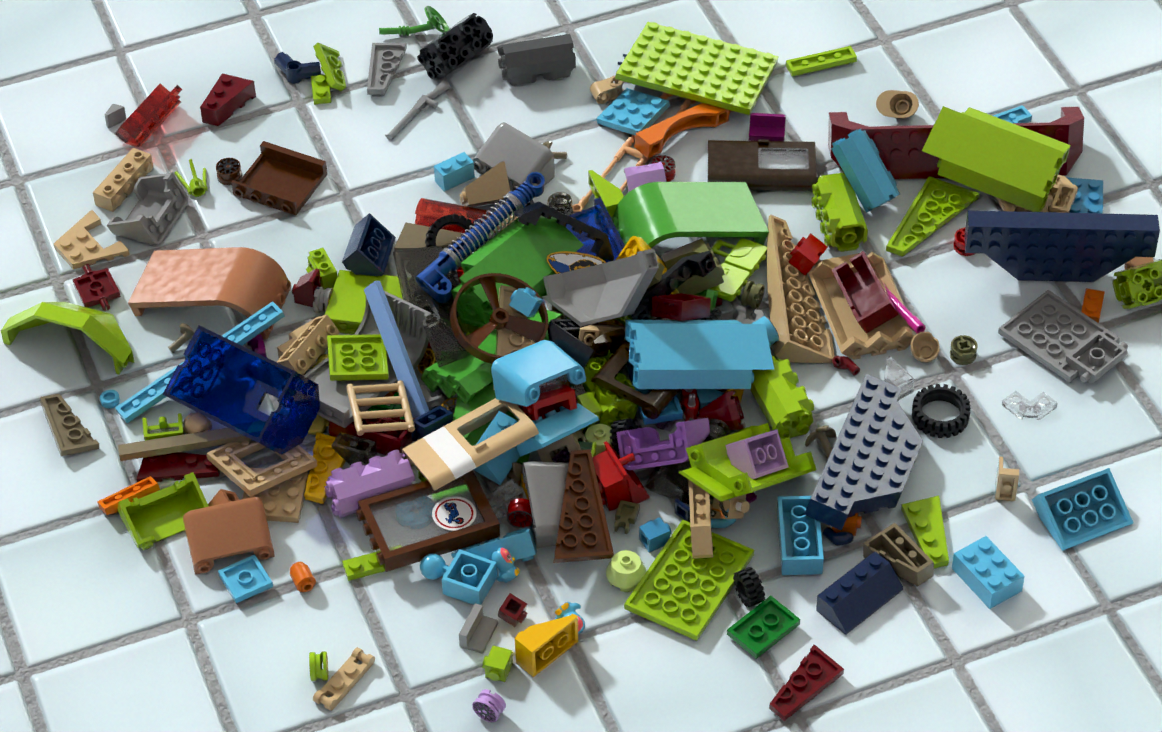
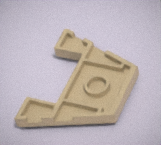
(81, 248)

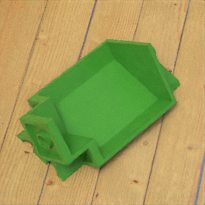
(516, 252)

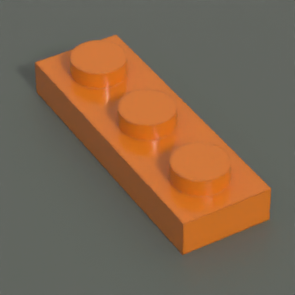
(140, 489)

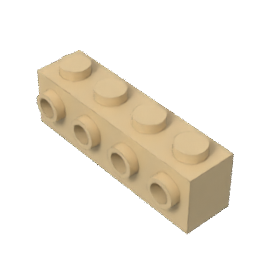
(122, 179)
(309, 345)

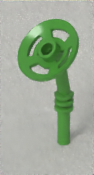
(434, 21)

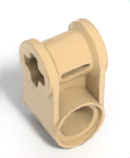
(606, 90)

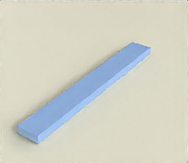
(395, 347)

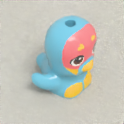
(505, 564)
(569, 609)

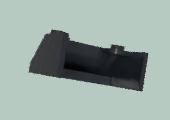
(565, 335)

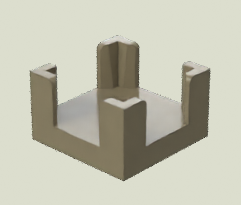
(570, 442)

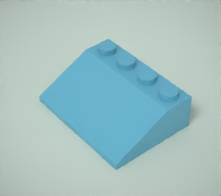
(1083, 509)

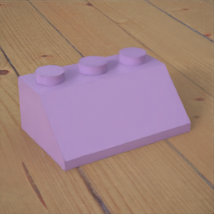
(758, 454)

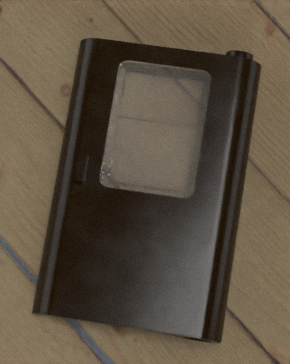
(763, 164)

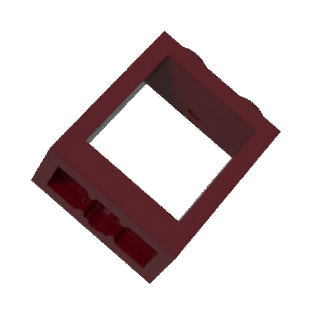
(680, 306)

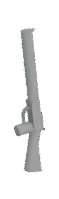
(420, 106)

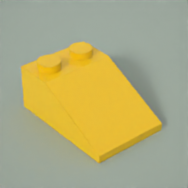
(545, 643)

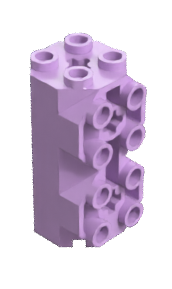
(368, 480)

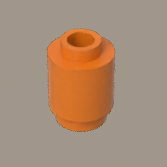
(302, 577)

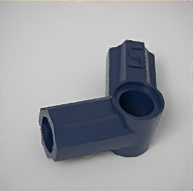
(294, 69)

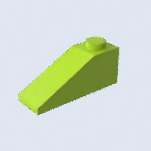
(607, 191)

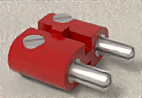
(689, 404)

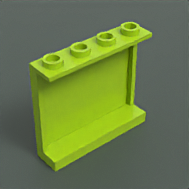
(349, 299)

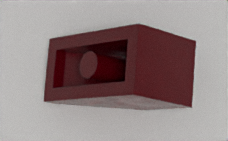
(306, 287)

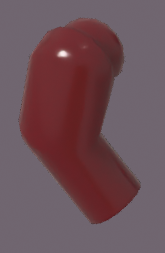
(844, 362)

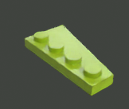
(927, 527)

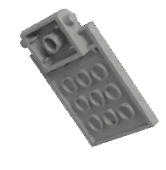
(1064, 339)

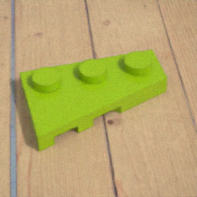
(330, 66)

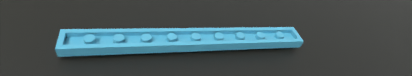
(239, 334)

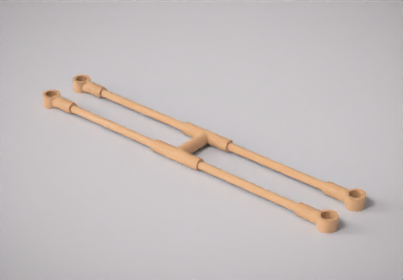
(630, 151)

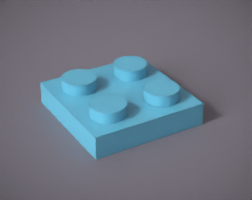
(245, 578)

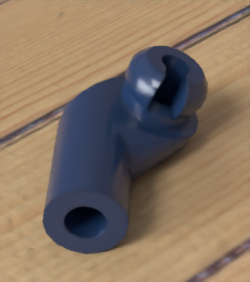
(838, 538)

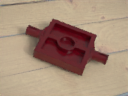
(96, 287)

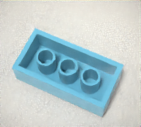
(798, 537)

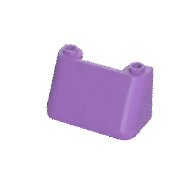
(652, 452)

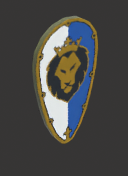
(569, 261)

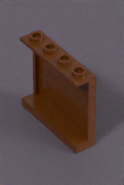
(281, 178)

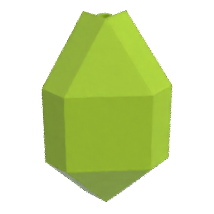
(95, 324)

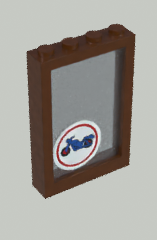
(423, 521)

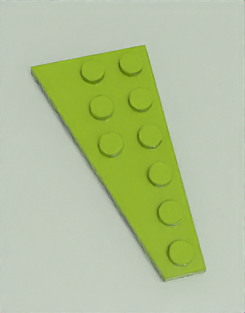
(930, 210)

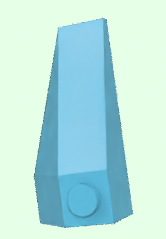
(519, 544)

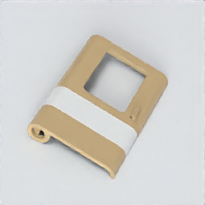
(448, 455)

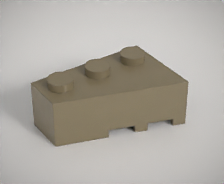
(902, 553)

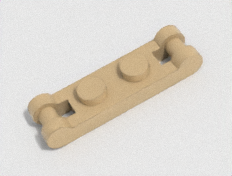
(344, 679)

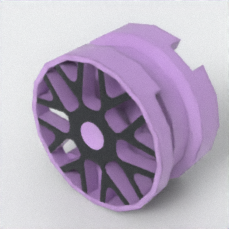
(489, 705)

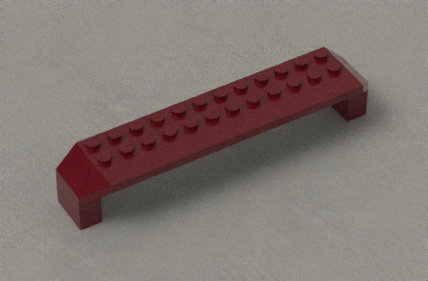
(902, 145)

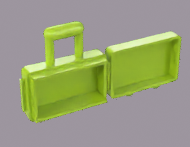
(738, 265)

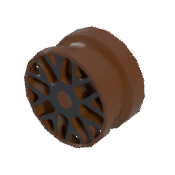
(228, 170)

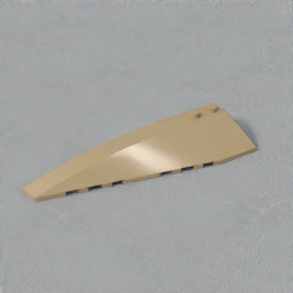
(793, 303)

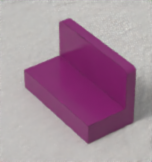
(767, 127)

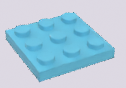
(633, 111)

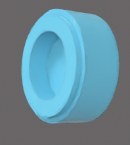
(109, 399)

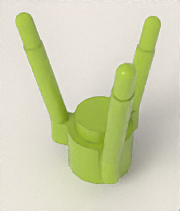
(197, 186)

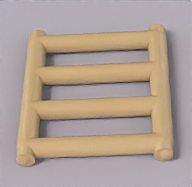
(401, 399)

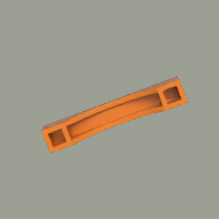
(652, 139)

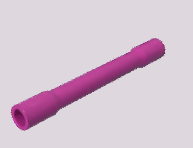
(911, 320)

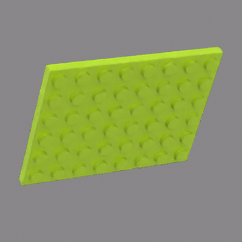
(697, 68)

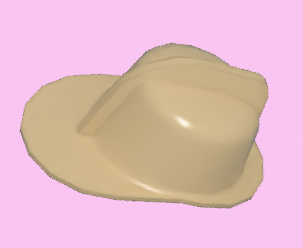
(897, 104)

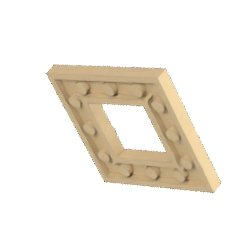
(228, 461)

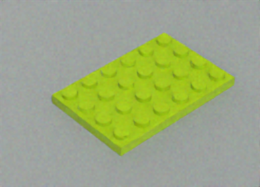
(685, 590)

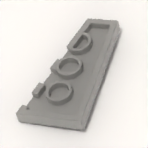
(383, 65)

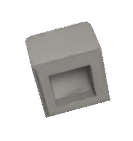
(115, 115)

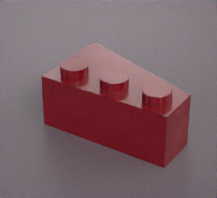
(225, 97)

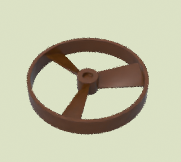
(500, 317)

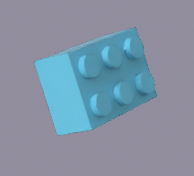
(988, 572)

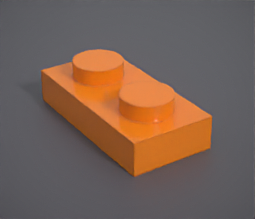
(1093, 303)

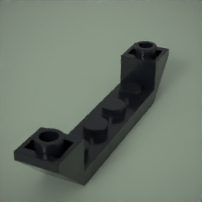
(532, 213)
(696, 264)

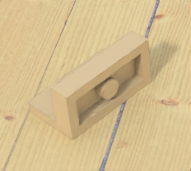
(1006, 482)

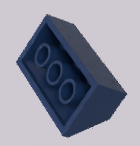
(368, 248)
(859, 593)

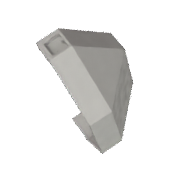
(602, 289)

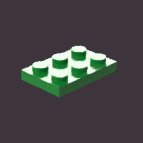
(763, 627)

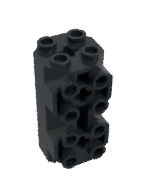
(455, 46)

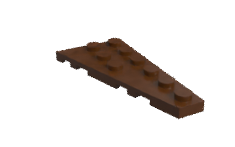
(582, 522)

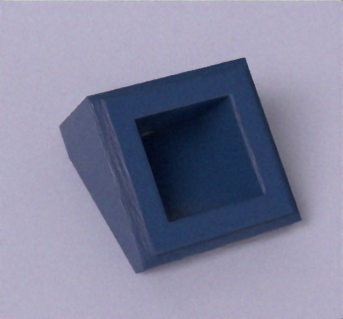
(682, 510)

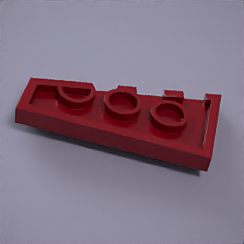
(805, 683)

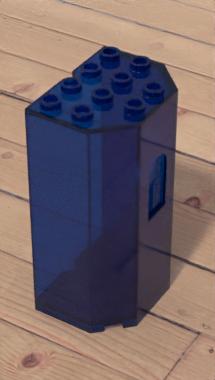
(231, 383)

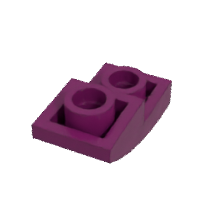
(257, 345)

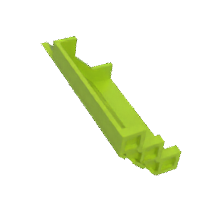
(996, 156)
(717, 476)

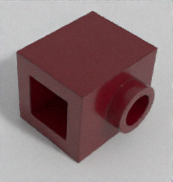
(513, 610)

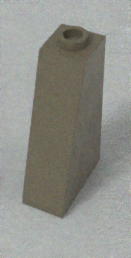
(414, 237)

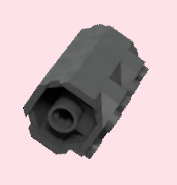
(544, 56)

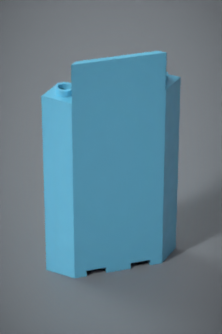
(696, 353)

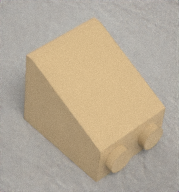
(487, 188)

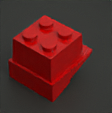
(616, 481)

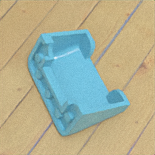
(520, 373)

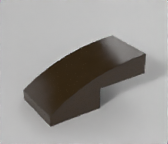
(607, 341)

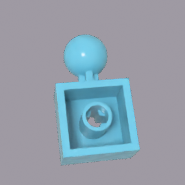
(465, 579)

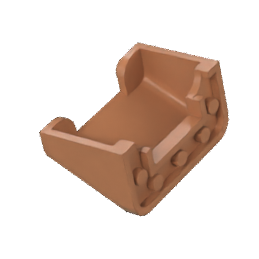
(226, 532)

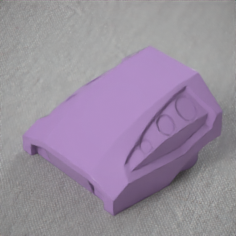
(644, 174)

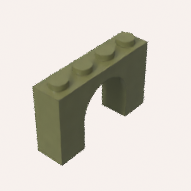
(695, 283)

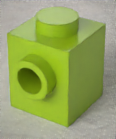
(498, 663)

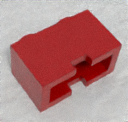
(807, 253)

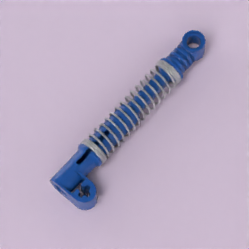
(451, 257)

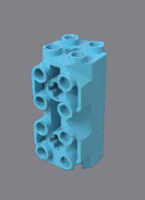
(865, 170)

